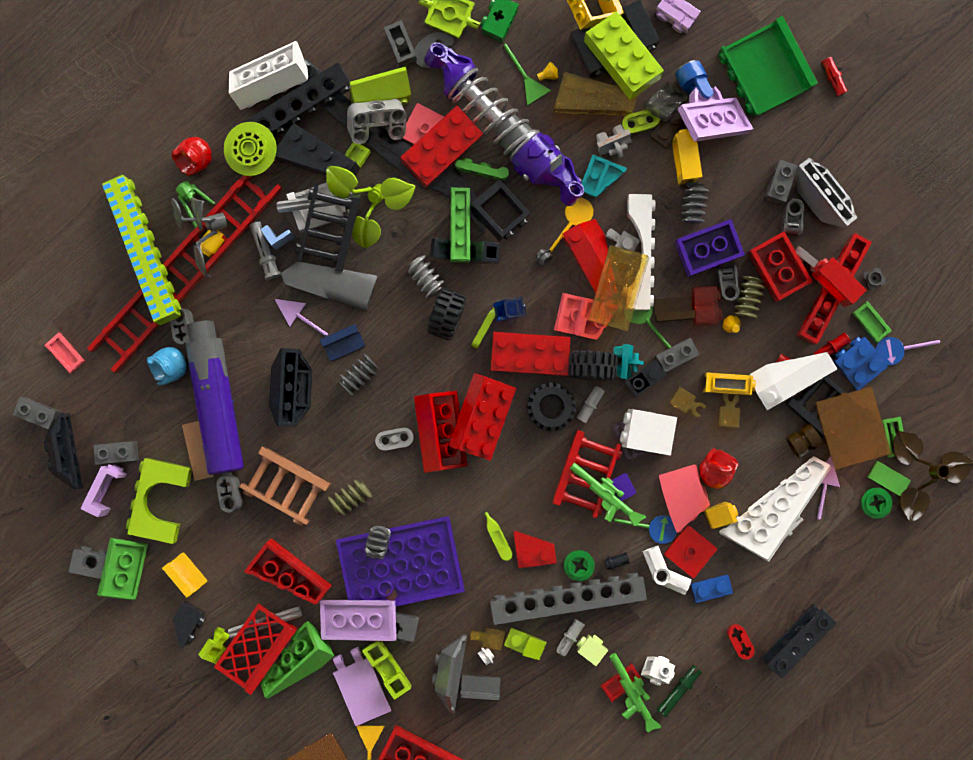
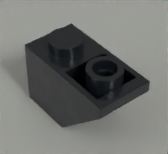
(645, 378)
(186, 621)

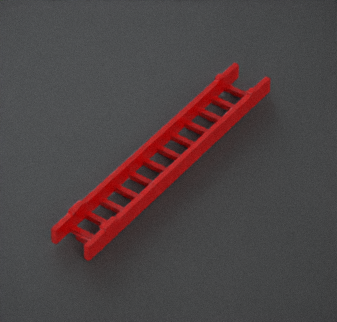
(193, 236)

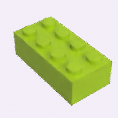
(623, 55)

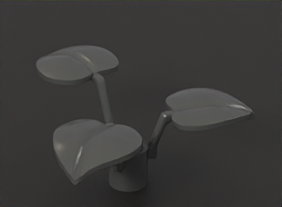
(211, 223)

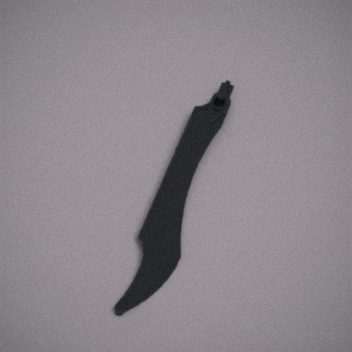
(391, 149)

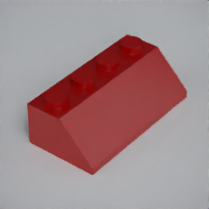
(436, 422)

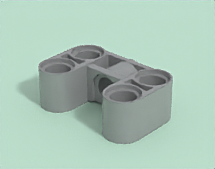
(376, 114)

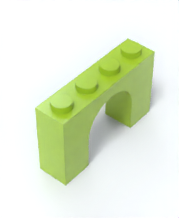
(142, 521)

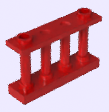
(568, 477)

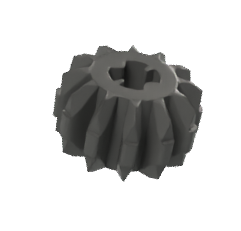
(377, 542)

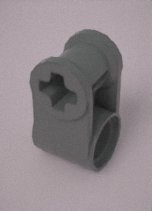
(793, 219)
(727, 282)

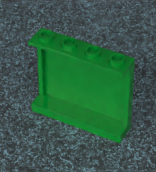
(767, 67)

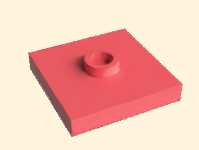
(420, 123)

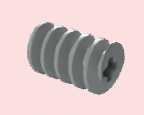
(425, 276)

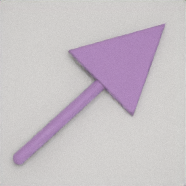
(291, 311)
(830, 479)

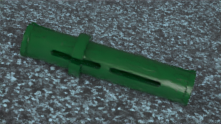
(679, 690)

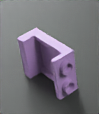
(93, 500)

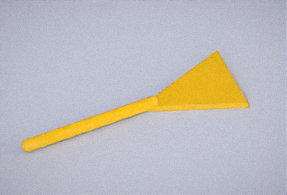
(369, 736)

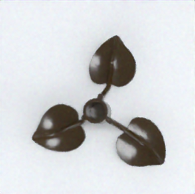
(953, 468)

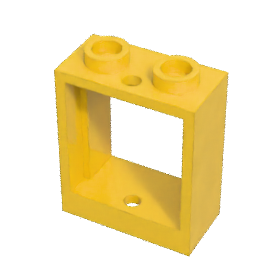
(584, 17)
(686, 158)

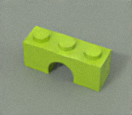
(391, 673)

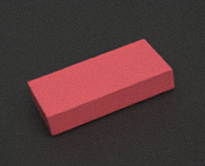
(65, 353)

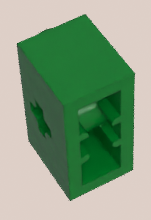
(498, 29)

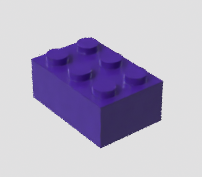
(709, 248)

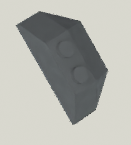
(824, 194)
(449, 672)

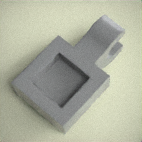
(624, 240)

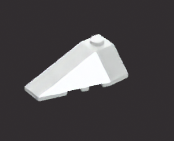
(784, 379)

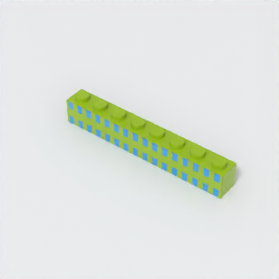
(141, 250)

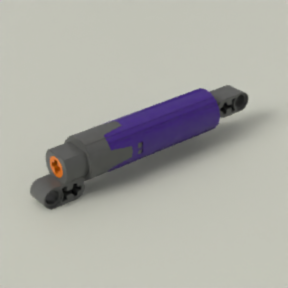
(213, 404)

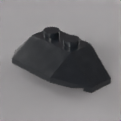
(290, 387)
(62, 452)

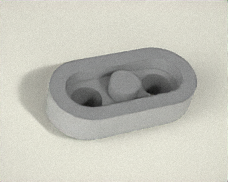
(805, 256)
(394, 439)

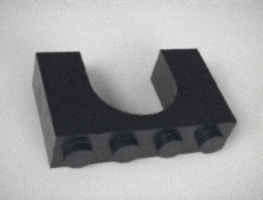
(637, 20)

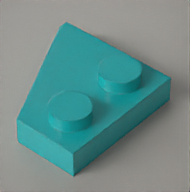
(600, 175)

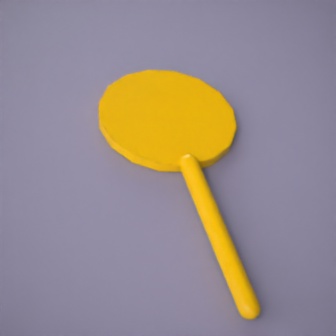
(576, 214)

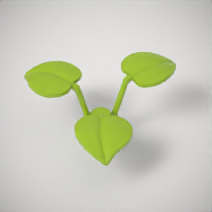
(393, 190)

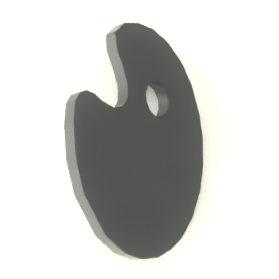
(424, 45)

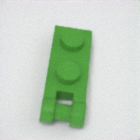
(484, 169)

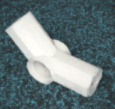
(672, 580)

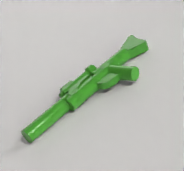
(606, 492)
(634, 691)

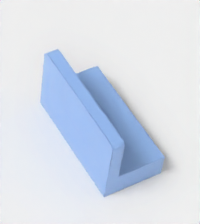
(275, 241)

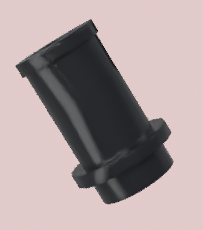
(616, 561)

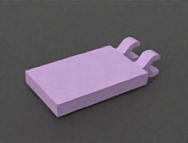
(360, 688)

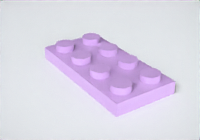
(358, 620)

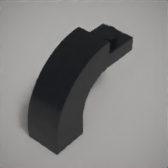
(480, 252)

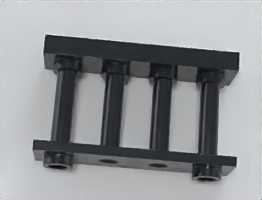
(345, 221)
(812, 417)
(798, 640)

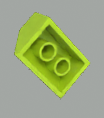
(381, 87)

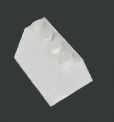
(267, 76)

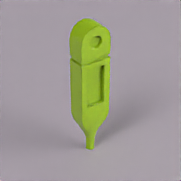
(484, 328)
(498, 538)

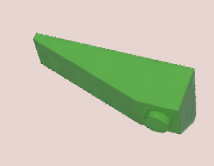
(301, 658)

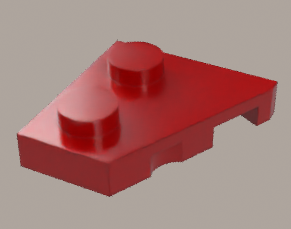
(533, 551)

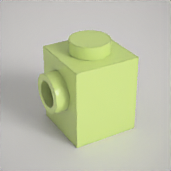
(591, 648)

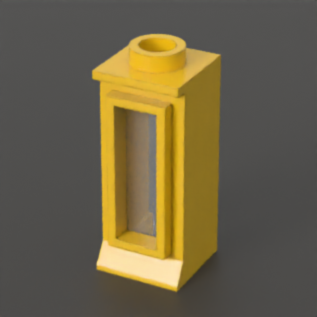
(729, 384)

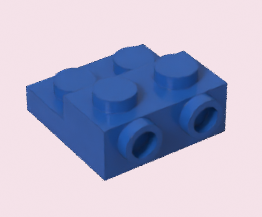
(859, 363)

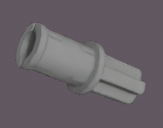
(590, 404)
(570, 637)

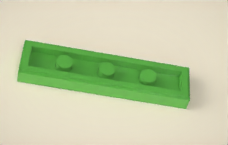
(460, 225)

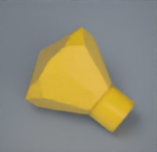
(549, 72)
(731, 324)

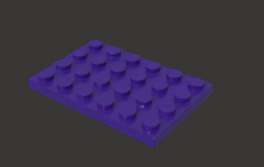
(417, 564)

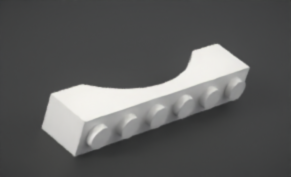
(640, 213)

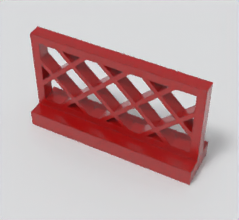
(271, 654)

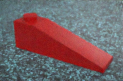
(588, 248)

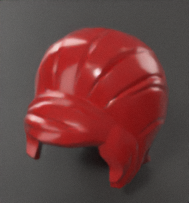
(192, 155)
(717, 469)

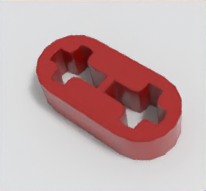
(744, 639)

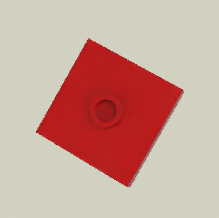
(690, 551)

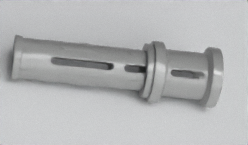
(267, 259)

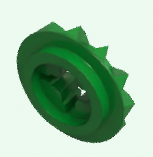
(883, 508)
(588, 563)

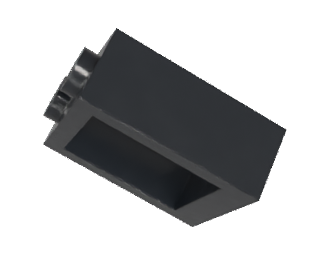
(476, 208)

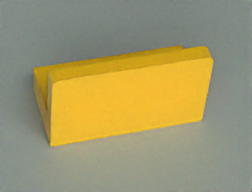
(185, 574)

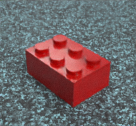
(779, 267)

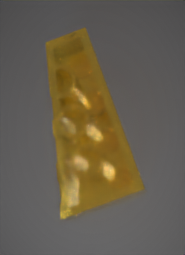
(591, 97)

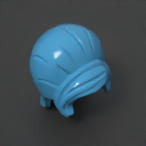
(167, 365)

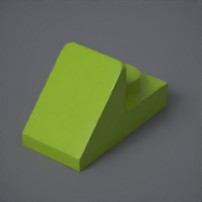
(525, 643)

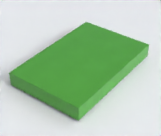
(122, 569)

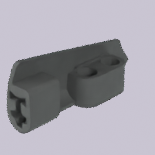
(326, 282)

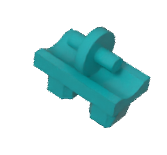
(629, 361)

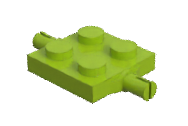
(450, 16)

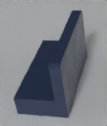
(342, 342)

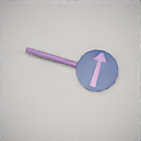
(892, 350)

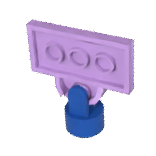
(708, 113)

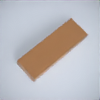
(195, 450)

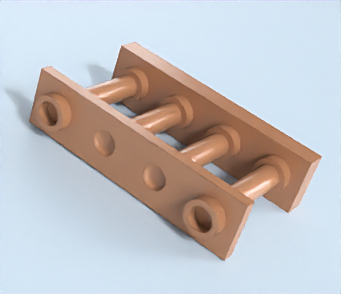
(284, 467)

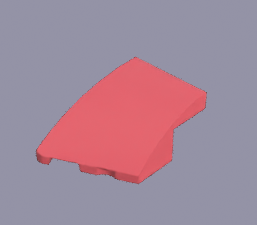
(574, 317)
(684, 495)

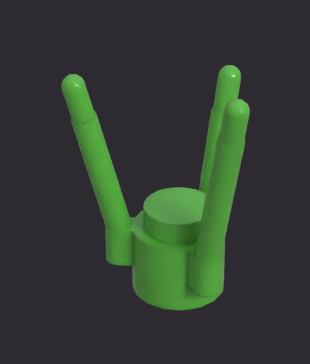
(186, 192)

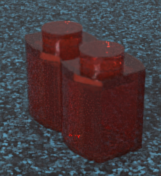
(705, 304)

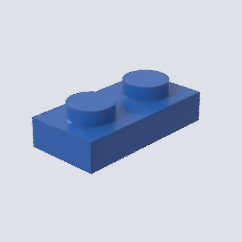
(711, 588)

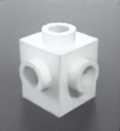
(658, 670)

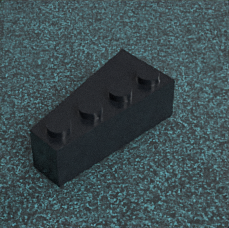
(311, 153)

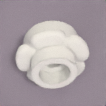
(486, 656)

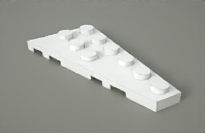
(773, 515)

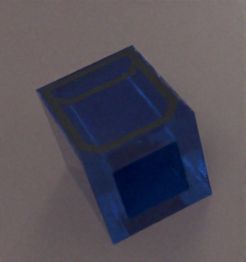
(509, 309)

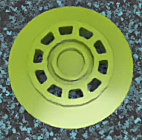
(250, 148)

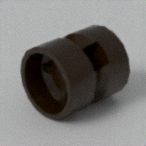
(803, 441)

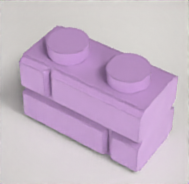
(678, 13)

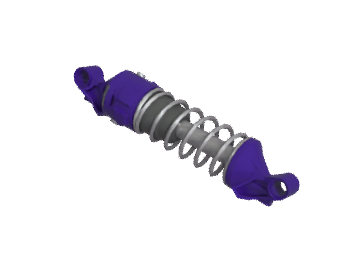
(529, 149)

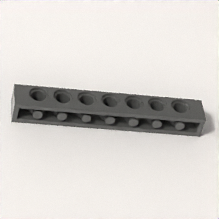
(636, 593)

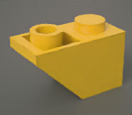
(721, 514)

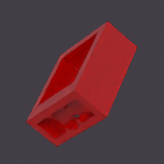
(838, 281)

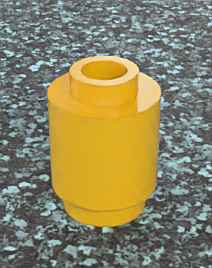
(212, 244)

